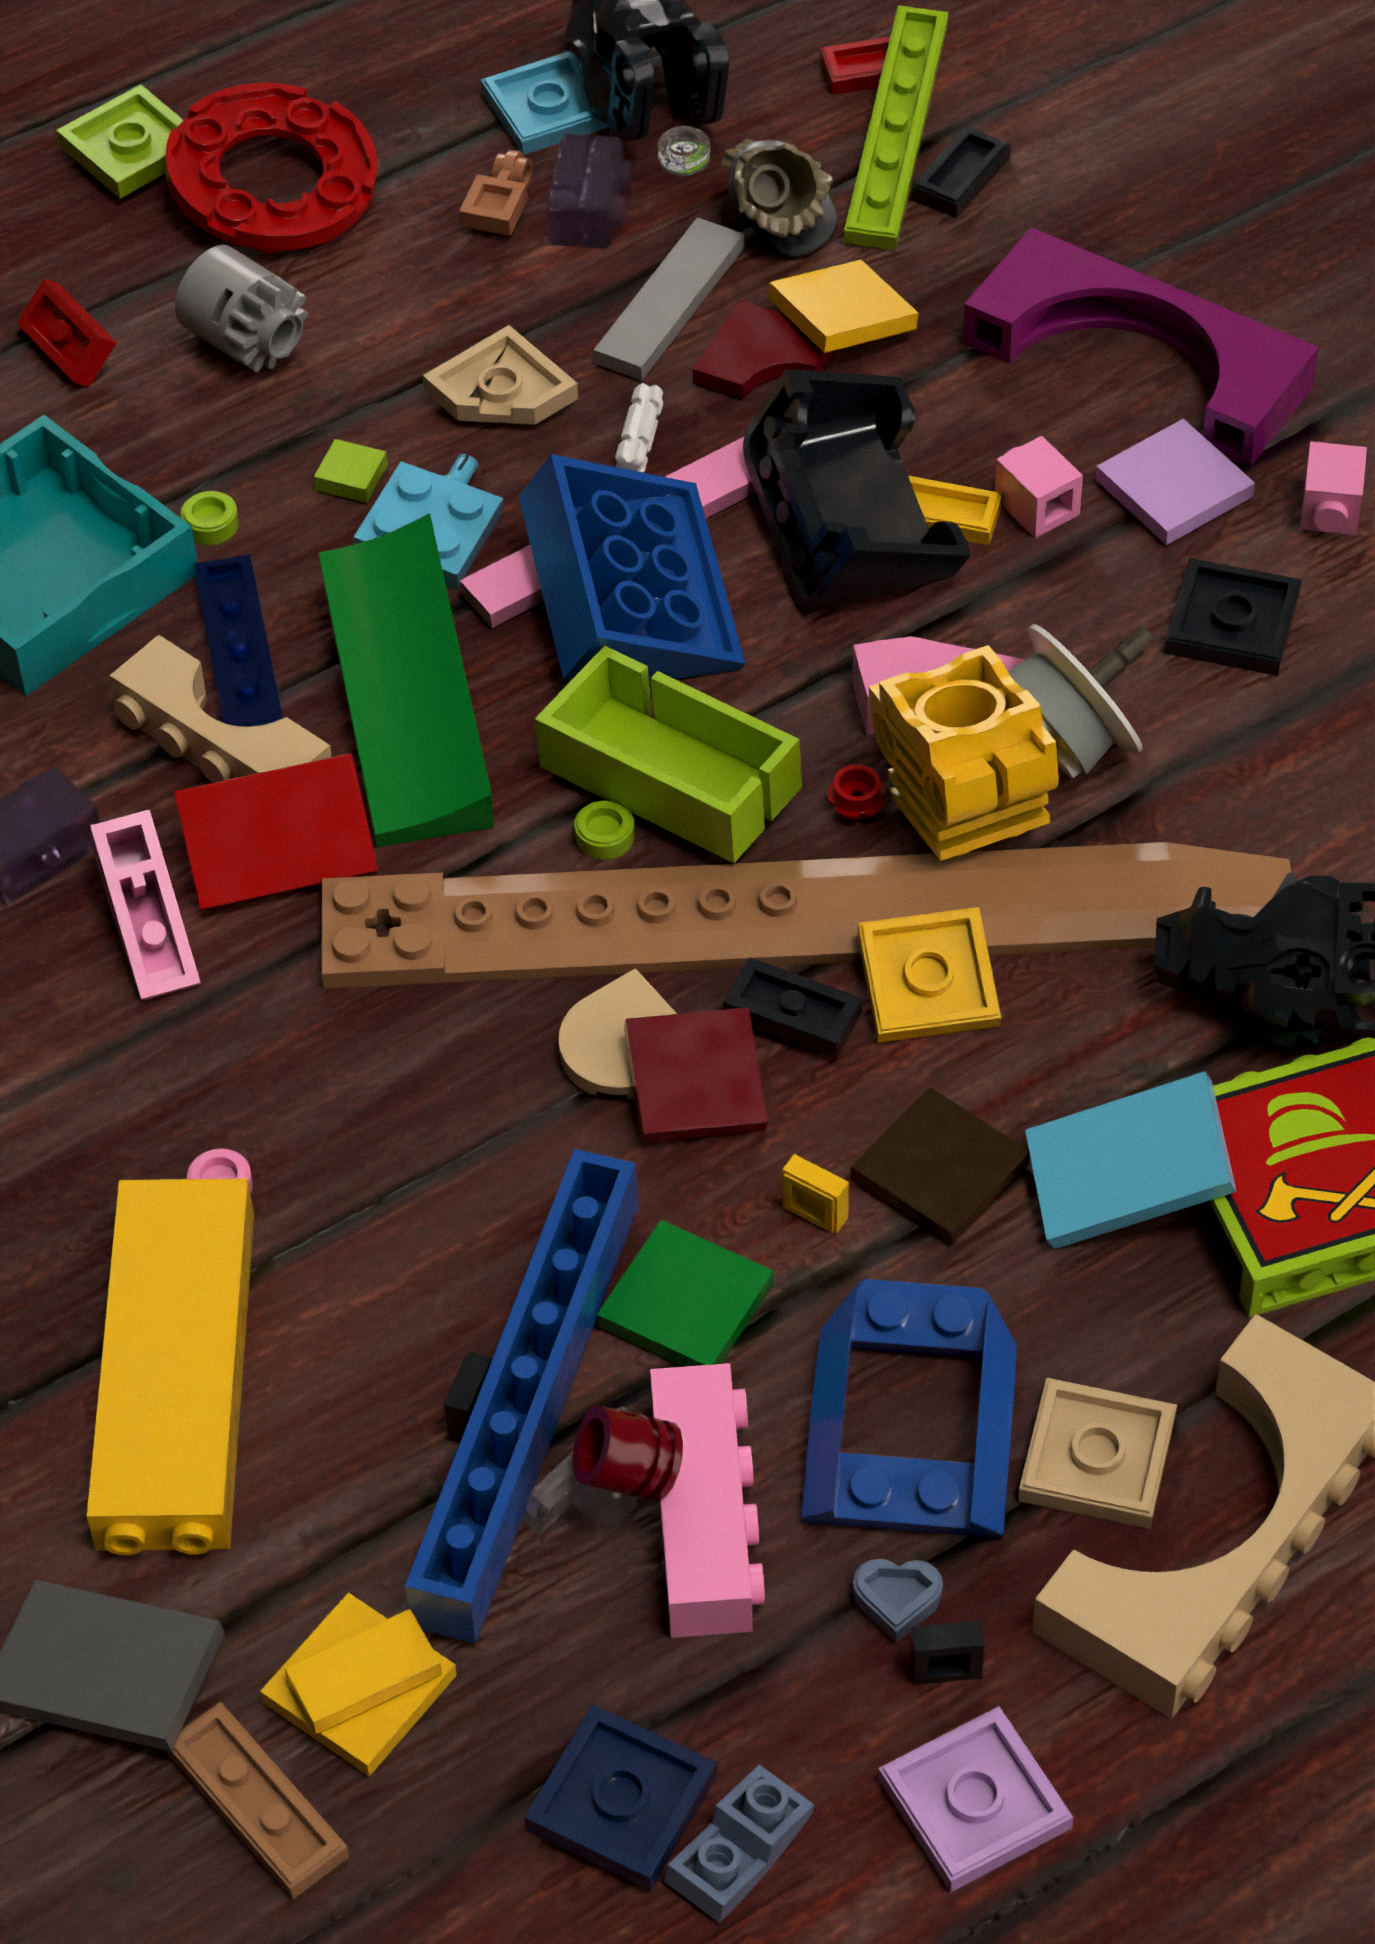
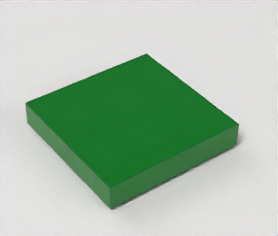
(685, 1298)

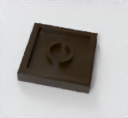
(940, 1165)

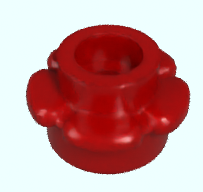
(856, 792)

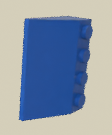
(628, 569)

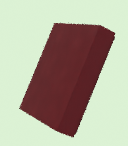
(695, 1074)

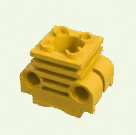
(965, 752)

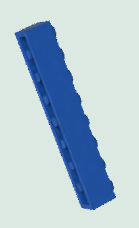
(522, 1397)

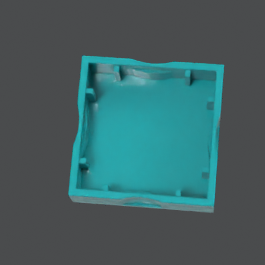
(76, 553)

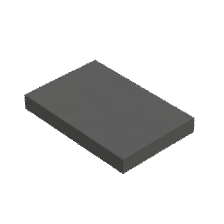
(105, 1664)

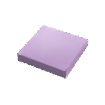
(1174, 481)
(975, 1798)

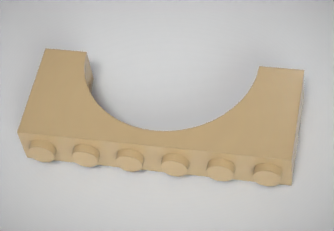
(1167, 1628)

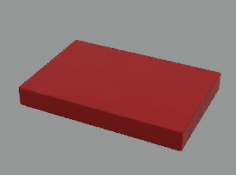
(275, 831)

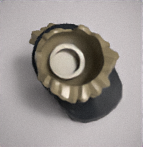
(782, 196)

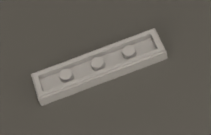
(669, 299)

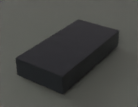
(961, 172)

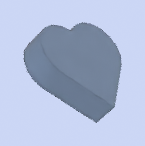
(897, 1595)

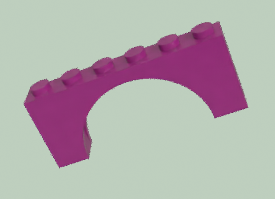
(1061, 288)

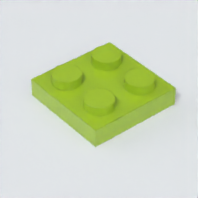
(122, 140)

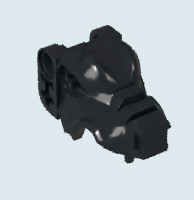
(618, 75)
(1286, 965)

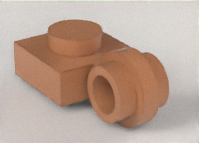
(499, 200)

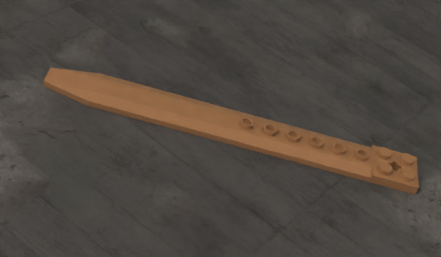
(764, 911)

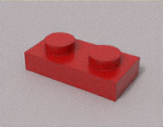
(66, 332)

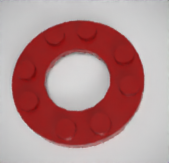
(281, 111)

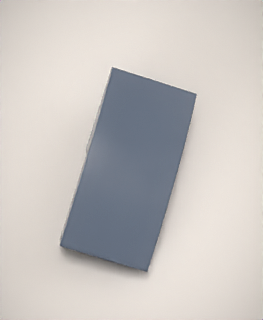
(740, 1844)

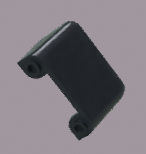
(839, 490)

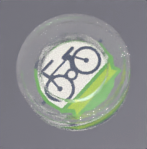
(684, 150)

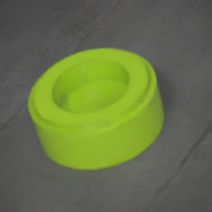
(211, 517)
(604, 830)

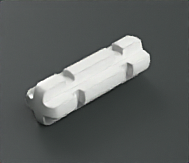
(639, 428)

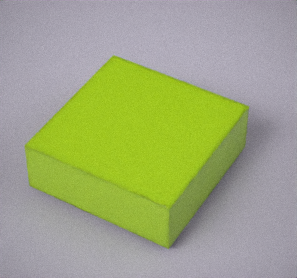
(350, 470)

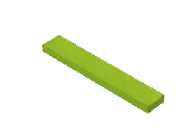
(896, 128)

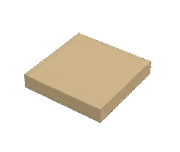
(1097, 1453)

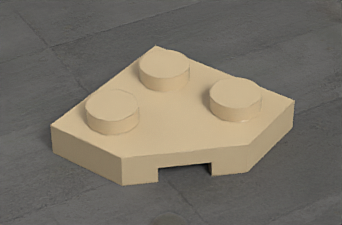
(501, 382)

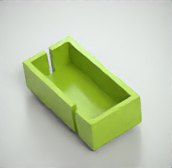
(687, 769)

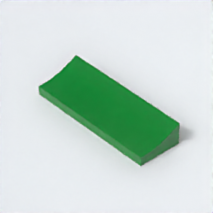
(406, 687)

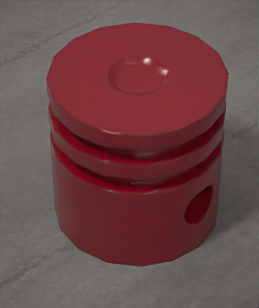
(627, 1453)

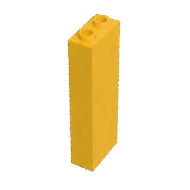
(172, 1367)

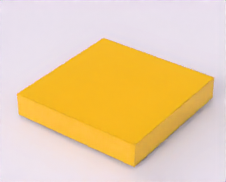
(843, 306)
(928, 974)
(375, 1732)

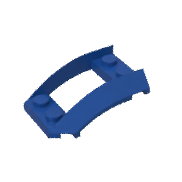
(902, 1490)

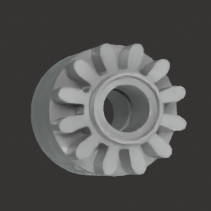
(240, 307)

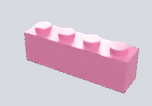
(704, 1512)

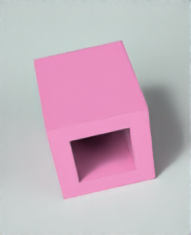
(1038, 486)
(1333, 488)

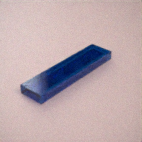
(238, 642)

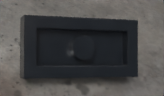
(795, 1007)

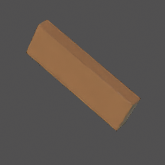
(257, 1801)

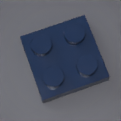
(621, 1796)

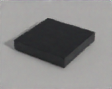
(1233, 616)

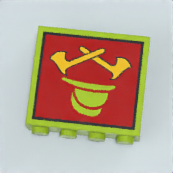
(1301, 1176)

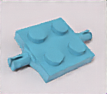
(458, 512)

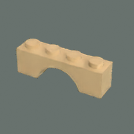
(165, 697)

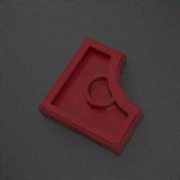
(753, 349)

